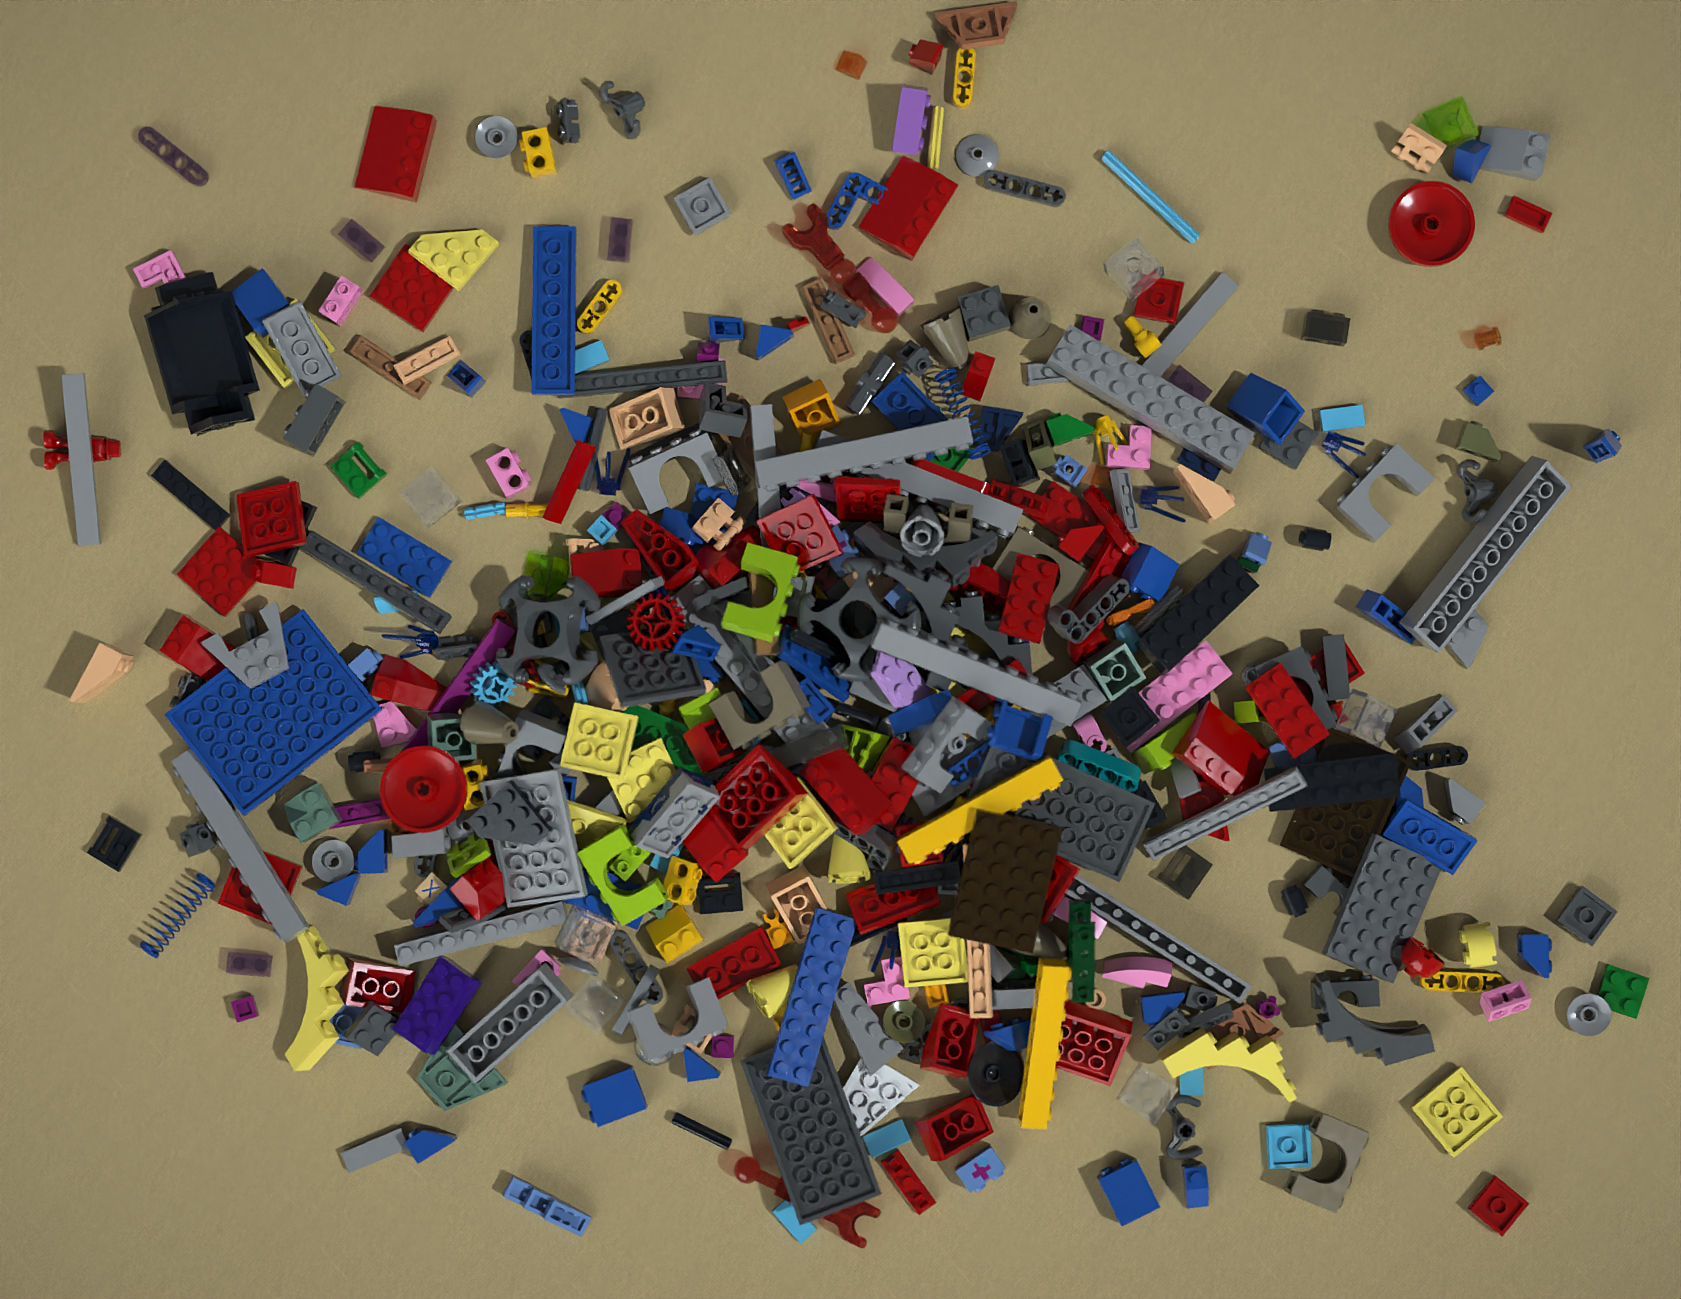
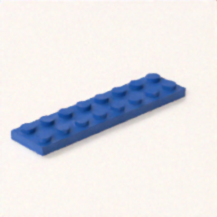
(554, 310)
(811, 997)

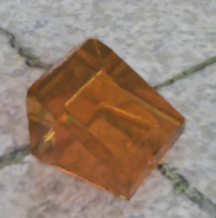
(851, 64)
(1101, 478)

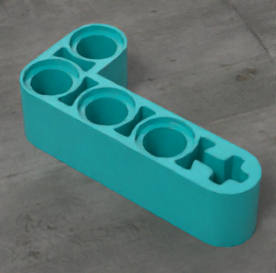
(1100, 764)

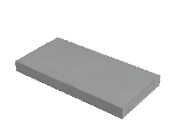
(301, 347)

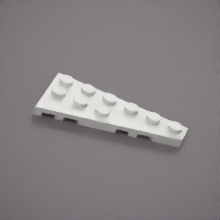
(876, 1094)

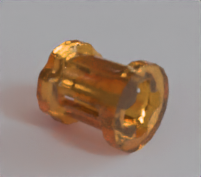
(1487, 338)
(391, 827)

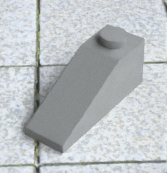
(1425, 725)

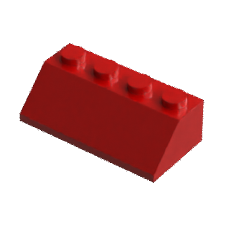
(847, 790)

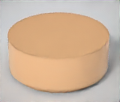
(1099, 1000)

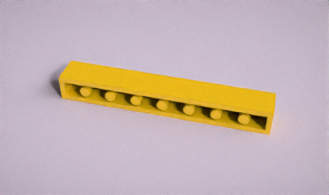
(999, 798)
(1043, 1043)

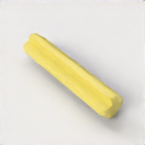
(935, 137)

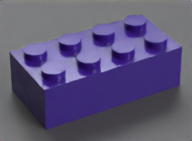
(437, 1005)

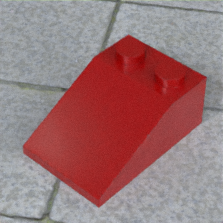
(609, 571)
(187, 650)
(713, 848)
(377, 982)
(950, 1042)
(953, 1128)

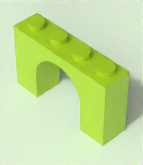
(764, 621)
(624, 904)

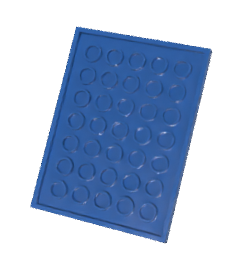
(278, 729)

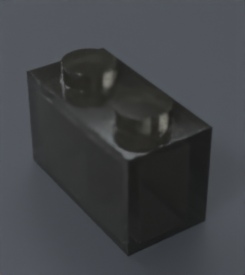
(1325, 328)

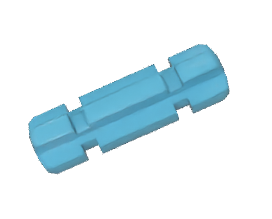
(485, 510)

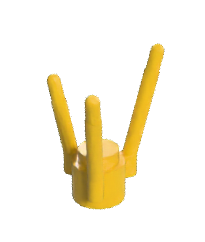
(1106, 427)
(552, 693)

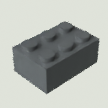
(313, 419)

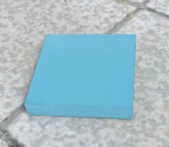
(1288, 1145)

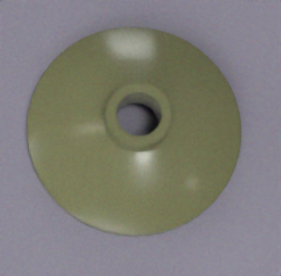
(906, 1012)

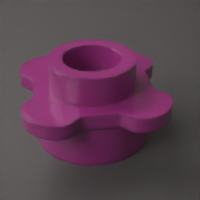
(1268, 1013)

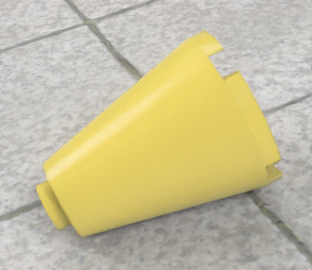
(847, 863)
(772, 989)

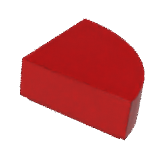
(795, 324)

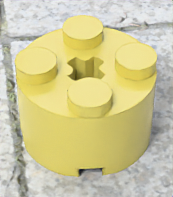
(1478, 945)

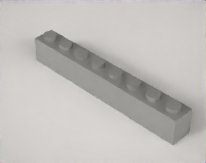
(496, 929)

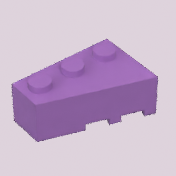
(911, 119)

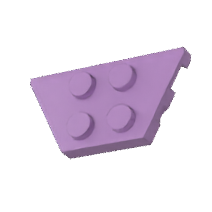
(899, 680)

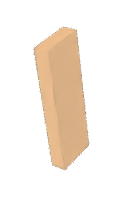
(426, 360)

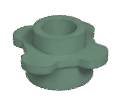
(660, 912)

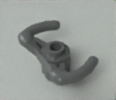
(624, 107)
(1475, 490)
(553, 674)
(1177, 1123)

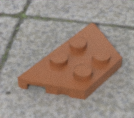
(978, 25)
(1246, 1023)

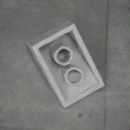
(1515, 152)

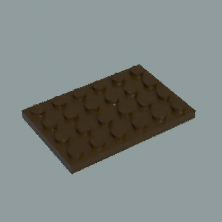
(1340, 832)
(1004, 880)

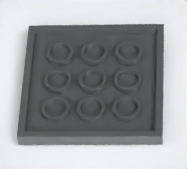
(647, 675)

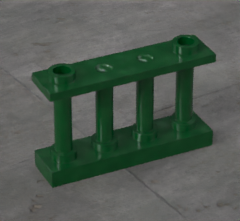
(1081, 950)

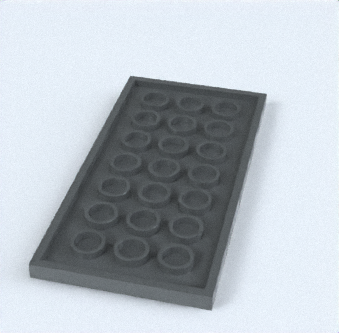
(1096, 816)
(813, 1137)

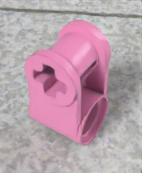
(1088, 730)

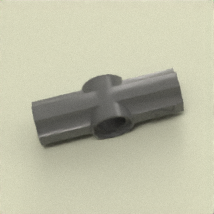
(869, 383)

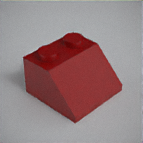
(710, 745)
(481, 889)

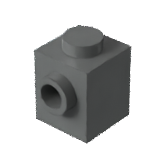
(1200, 997)

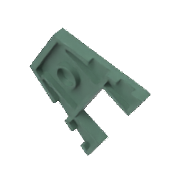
(449, 1082)

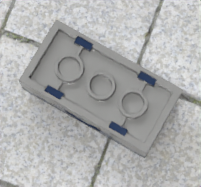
(673, 813)

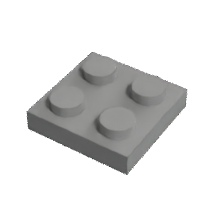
(702, 206)

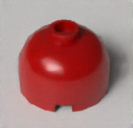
(1091, 644)
(1420, 960)

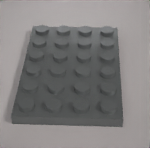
(1381, 908)

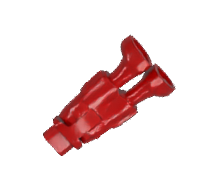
(102, 449)

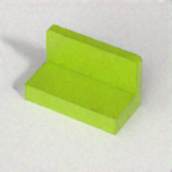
(699, 709)

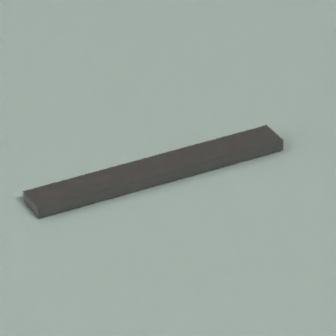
(649, 379)
(376, 582)

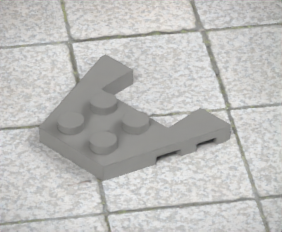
(258, 658)

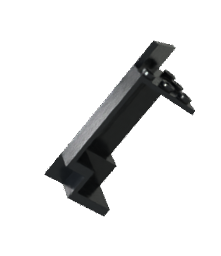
(202, 354)

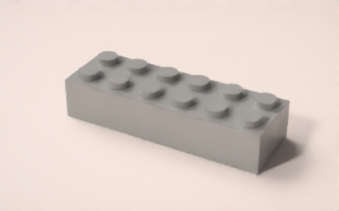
(510, 1023)

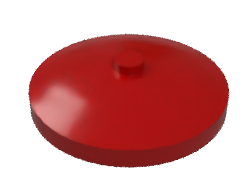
(1431, 223)
(423, 789)

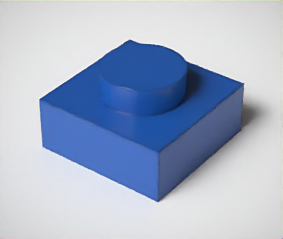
(1478, 390)

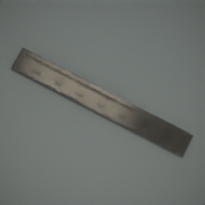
(795, 751)

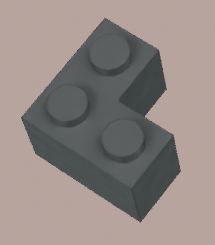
(718, 414)

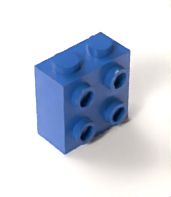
(1149, 572)

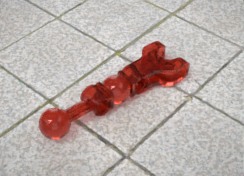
(841, 269)
(748, 1171)

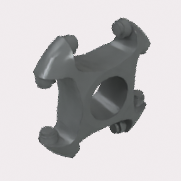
(529, 616)
(832, 616)

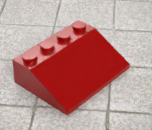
(396, 152)
(908, 207)
(1222, 752)
(755, 797)
(1092, 1042)

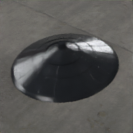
(995, 1074)

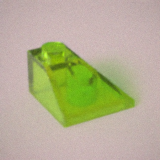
(1451, 123)
(549, 574)

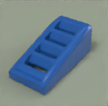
(792, 156)

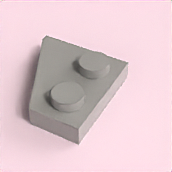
(1468, 639)

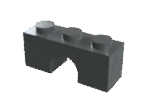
(1323, 881)
(1363, 989)

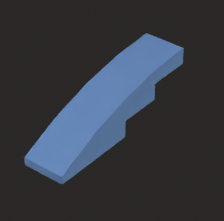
(547, 1206)

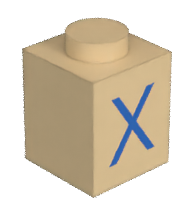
(431, 888)

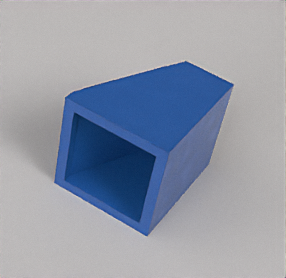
(1265, 408)

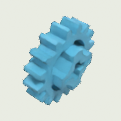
(492, 684)

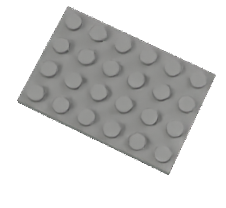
(551, 867)

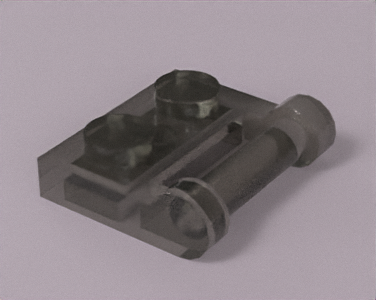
(731, 470)
(1190, 875)

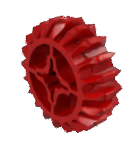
(655, 631)

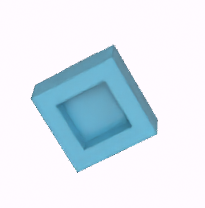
(602, 530)

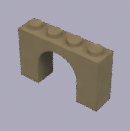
(956, 529)
(1070, 573)
(787, 703)
(1330, 1190)

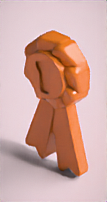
(1123, 616)

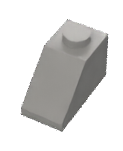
(1461, 802)

